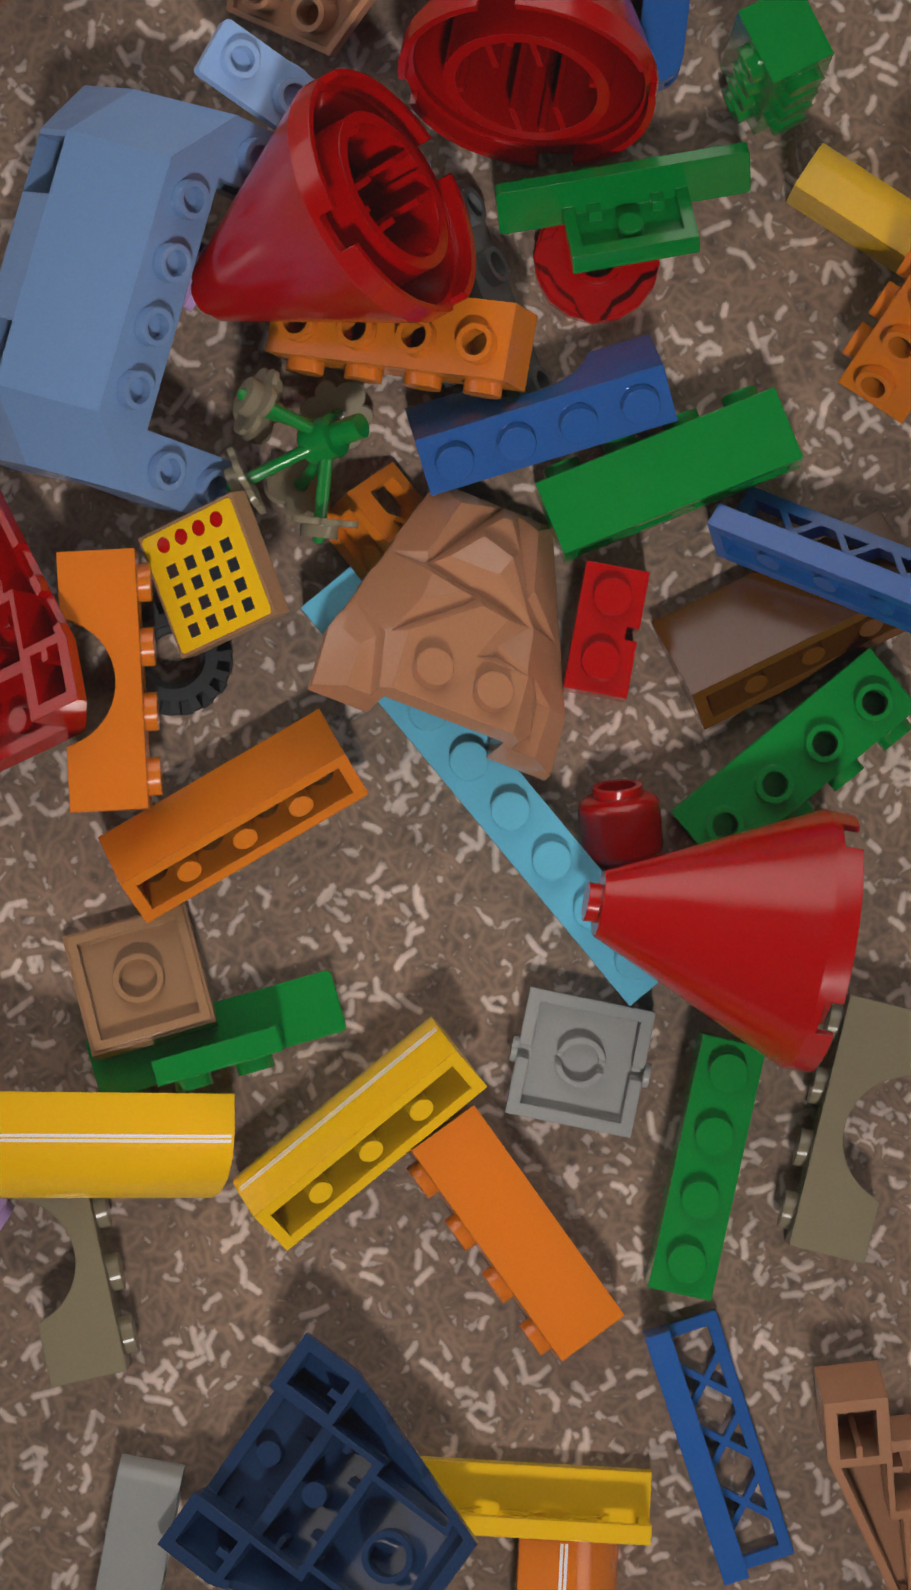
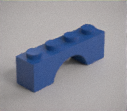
(605, 399)

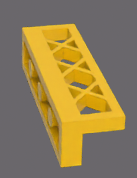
(548, 1499)

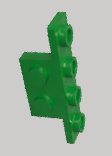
(626, 208)
(247, 1036)

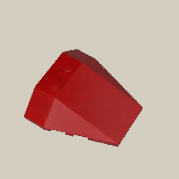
(39, 657)

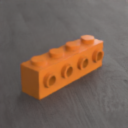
(474, 345)
(883, 352)
(232, 816)
(514, 1233)

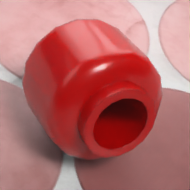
(620, 823)

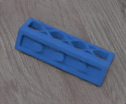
(812, 566)
(695, 1453)

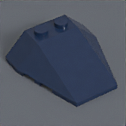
(321, 1495)

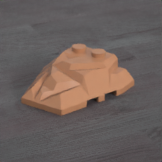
(458, 628)

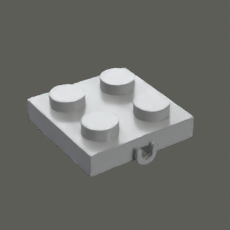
(580, 1062)

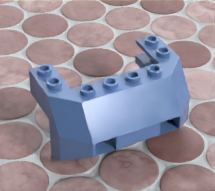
(101, 286)

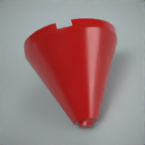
(531, 76)
(340, 219)
(746, 928)

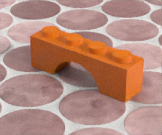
(114, 762)

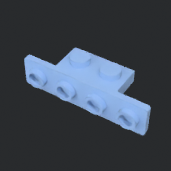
(250, 73)

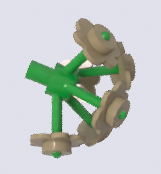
(301, 477)

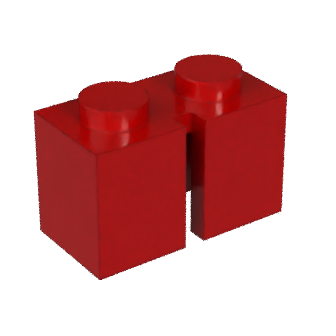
(606, 609)

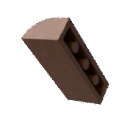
(764, 637)

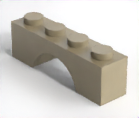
(829, 1206)
(87, 1331)

